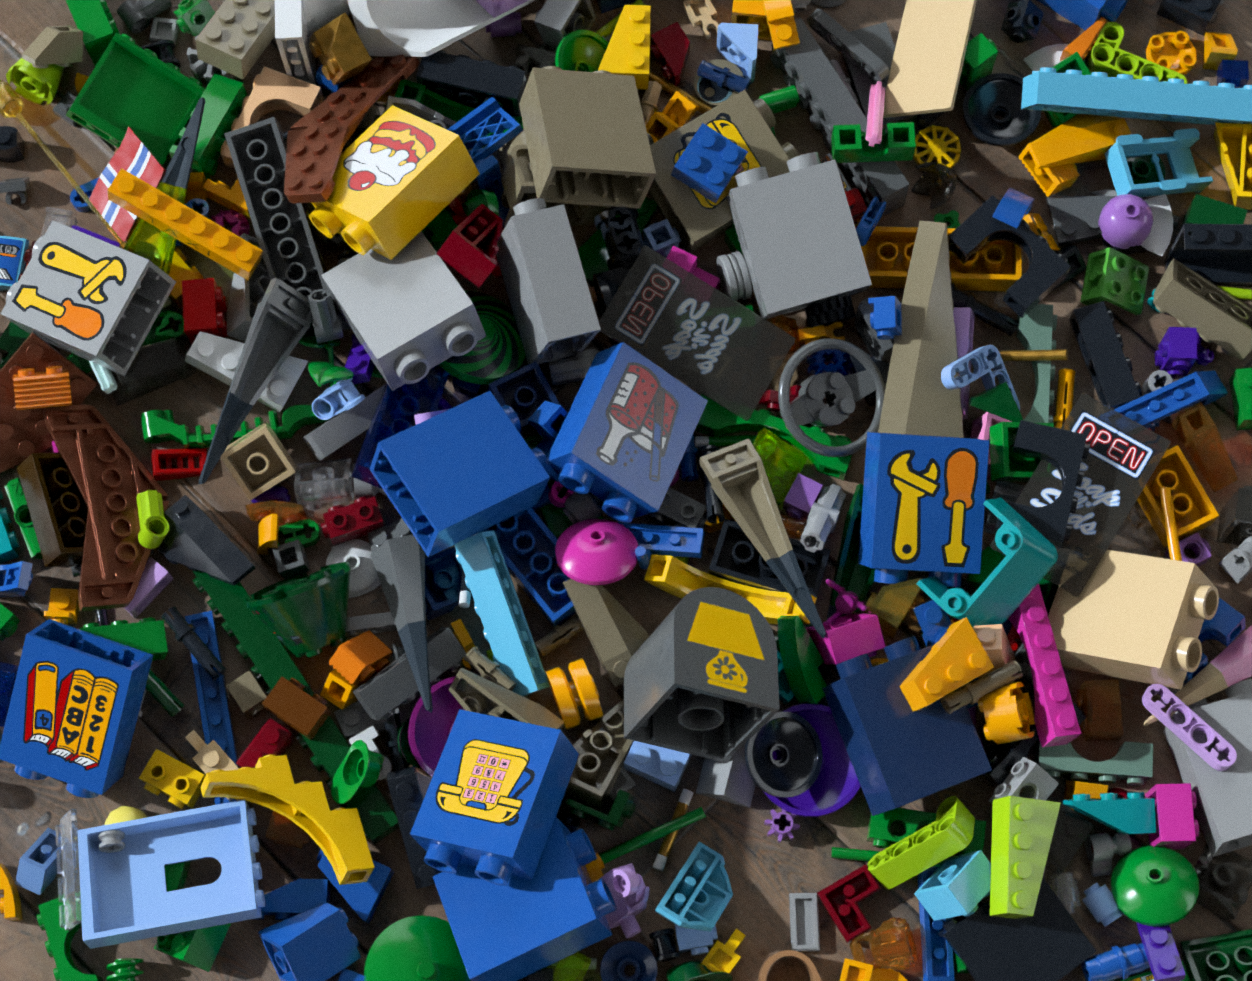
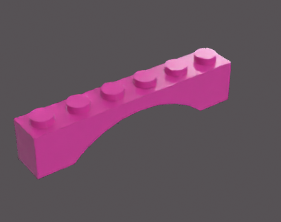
(1054, 708)

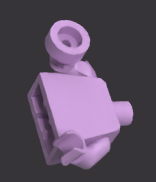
(629, 896)

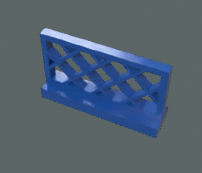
(482, 121)

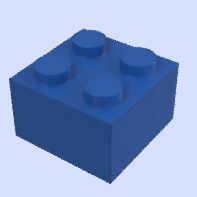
(709, 163)

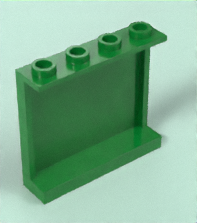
(136, 92)

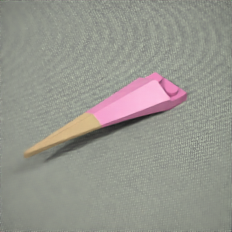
(1225, 670)

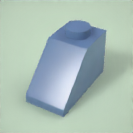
(38, 864)

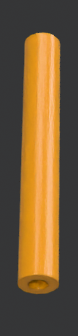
(1170, 523)

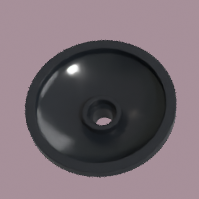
(1001, 96)
(797, 755)

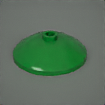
(581, 51)
(1155, 900)

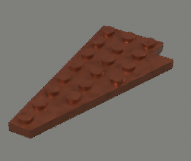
(25, 430)

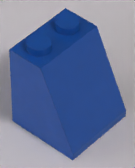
(311, 944)

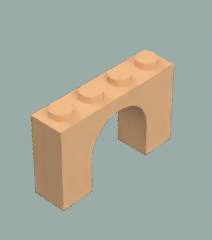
(270, 93)

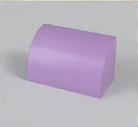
(152, 582)

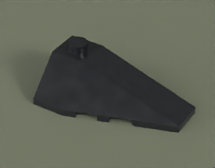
(201, 544)

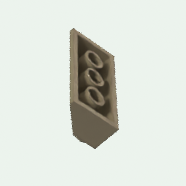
(1206, 307)

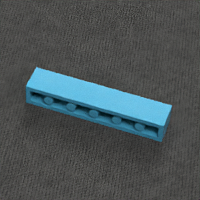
(501, 612)

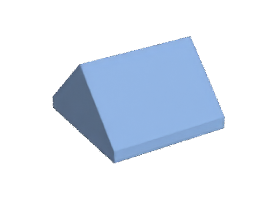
(739, 45)

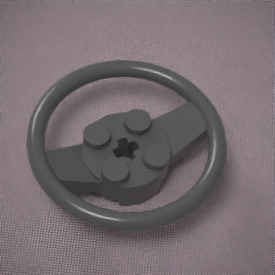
(840, 395)

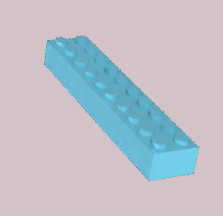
(1136, 98)

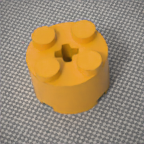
(1007, 714)

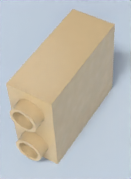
(1135, 619)

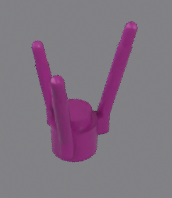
(845, 602)

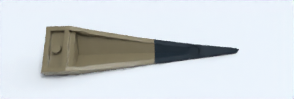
(745, 491)

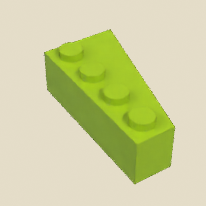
(1019, 853)

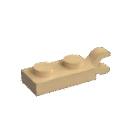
(210, 756)

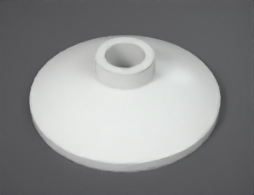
(364, 572)

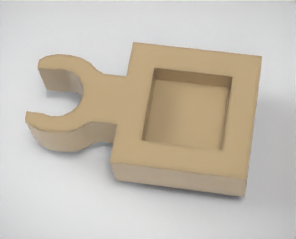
(701, 13)

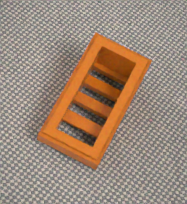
(1085, 41)

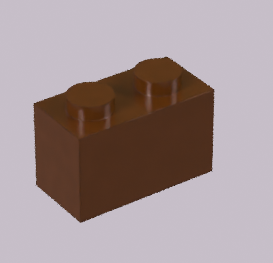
(297, 707)

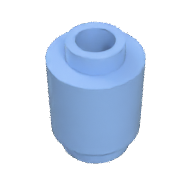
(1101, 904)

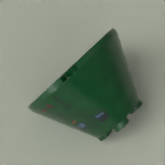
(306, 609)

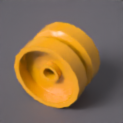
(575, 693)

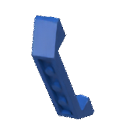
(1174, 397)

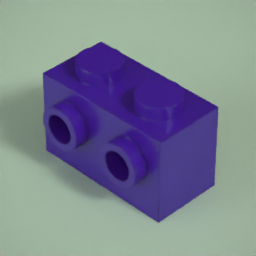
(1177, 351)

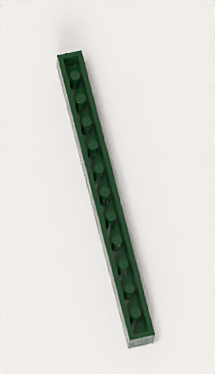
(271, 664)

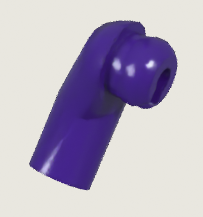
(1204, 356)
(276, 493)

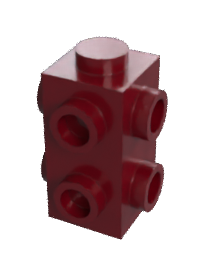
(352, 521)

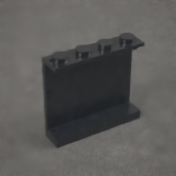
(1215, 252)

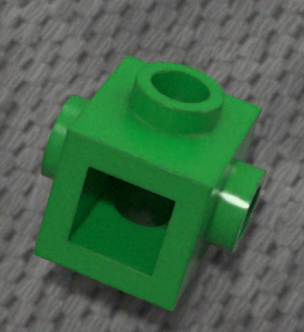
(193, 16)

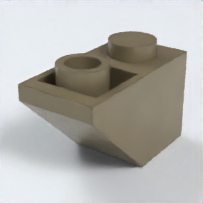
(56, 46)

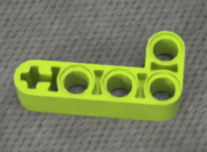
(1119, 58)
(925, 847)

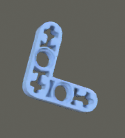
(982, 368)

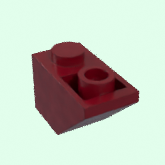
(672, 50)

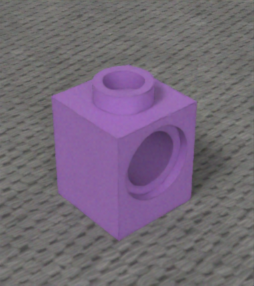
(801, 497)
(1199, 546)

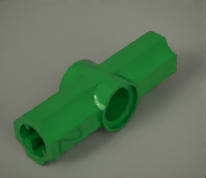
(21, 511)

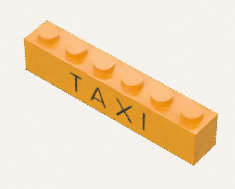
(184, 224)

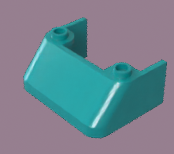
(1025, 564)

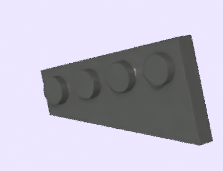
(1076, 217)

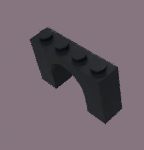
(1045, 265)
(1064, 451)

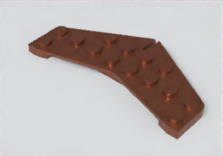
(319, 136)
(109, 483)

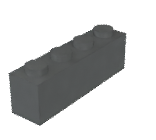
(397, 682)

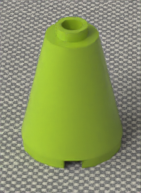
(35, 83)

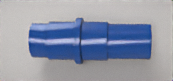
(1116, 963)

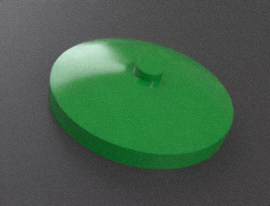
(415, 951)

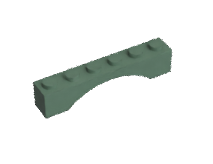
(1035, 333)

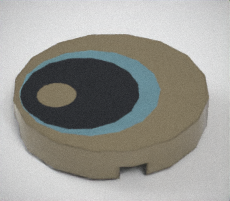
(708, 91)

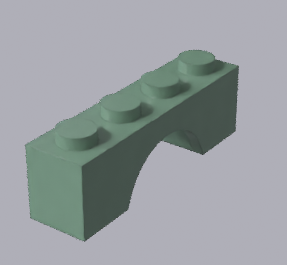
(1131, 763)

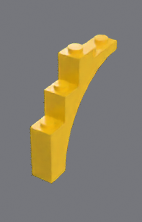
(272, 786)

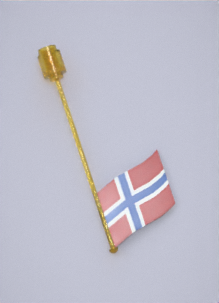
(130, 156)

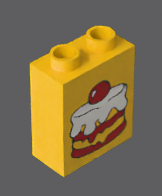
(393, 183)

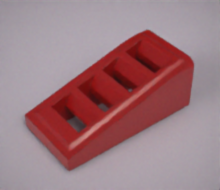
(178, 454)

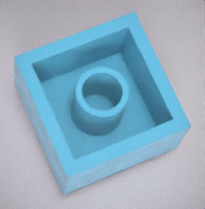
(956, 886)

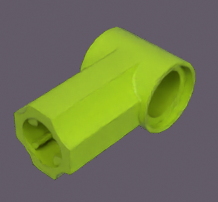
(151, 518)

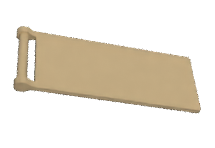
(928, 57)

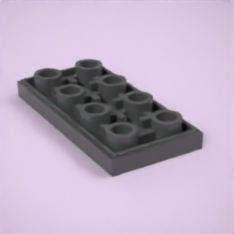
(879, 41)

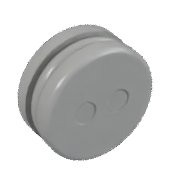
(734, 276)

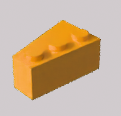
(949, 665)

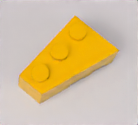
(630, 45)
(1235, 152)

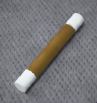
(669, 839)

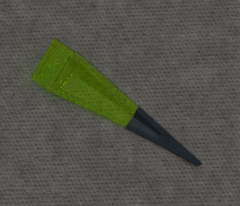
(147, 239)

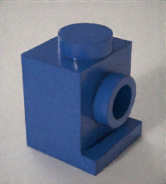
(886, 316)

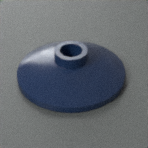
(626, 954)

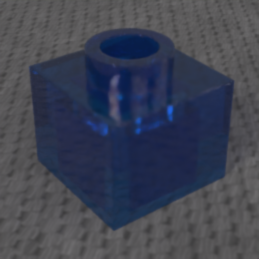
(1233, 72)

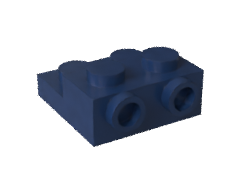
(442, 583)

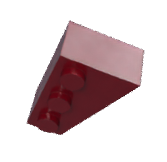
(474, 245)

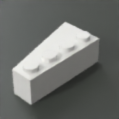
(220, 359)

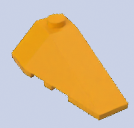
(1078, 140)

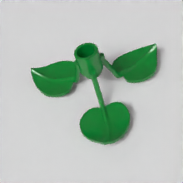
(326, 372)

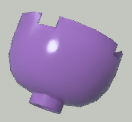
(1126, 221)

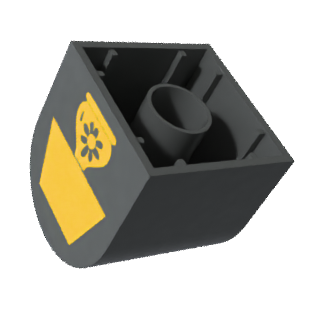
(703, 677)

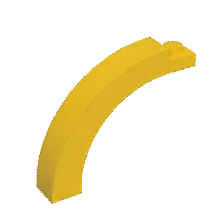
(680, 579)

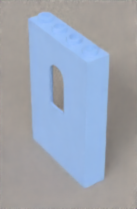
(127, 891)

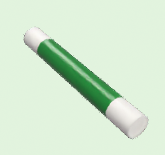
(722, 441)

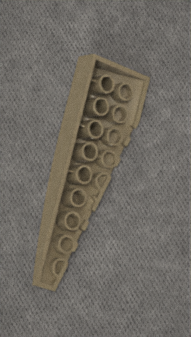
(914, 390)

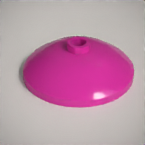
(596, 551)

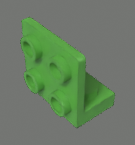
(1115, 279)

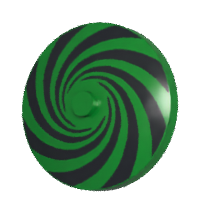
(495, 354)

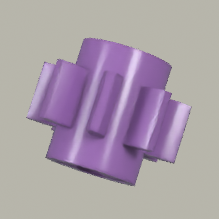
(775, 828)

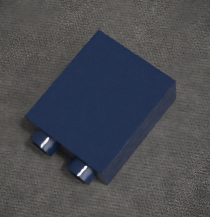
(892, 748)

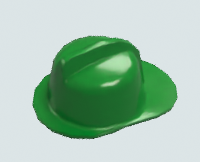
(357, 770)

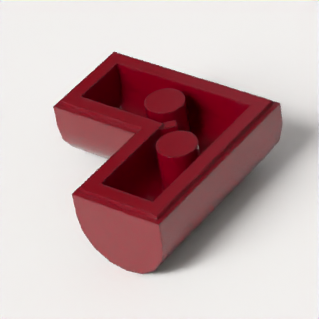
(842, 899)

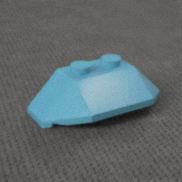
(698, 891)

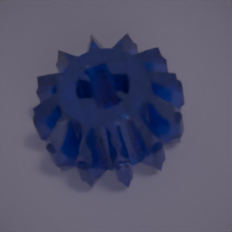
(817, 360)

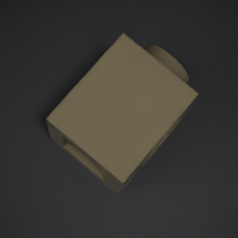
(248, 694)

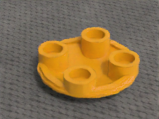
(1172, 51)

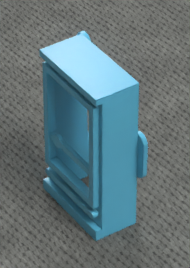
(1179, 157)

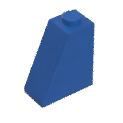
(362, 896)

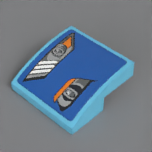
(11, 260)

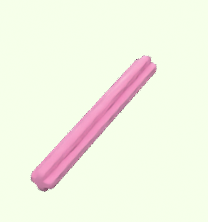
(875, 114)

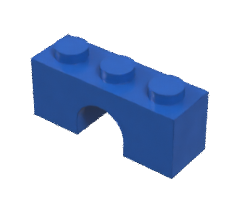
(1222, 627)

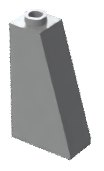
(343, 427)

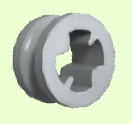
(111, 841)

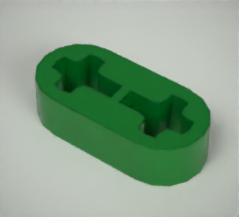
(296, 528)

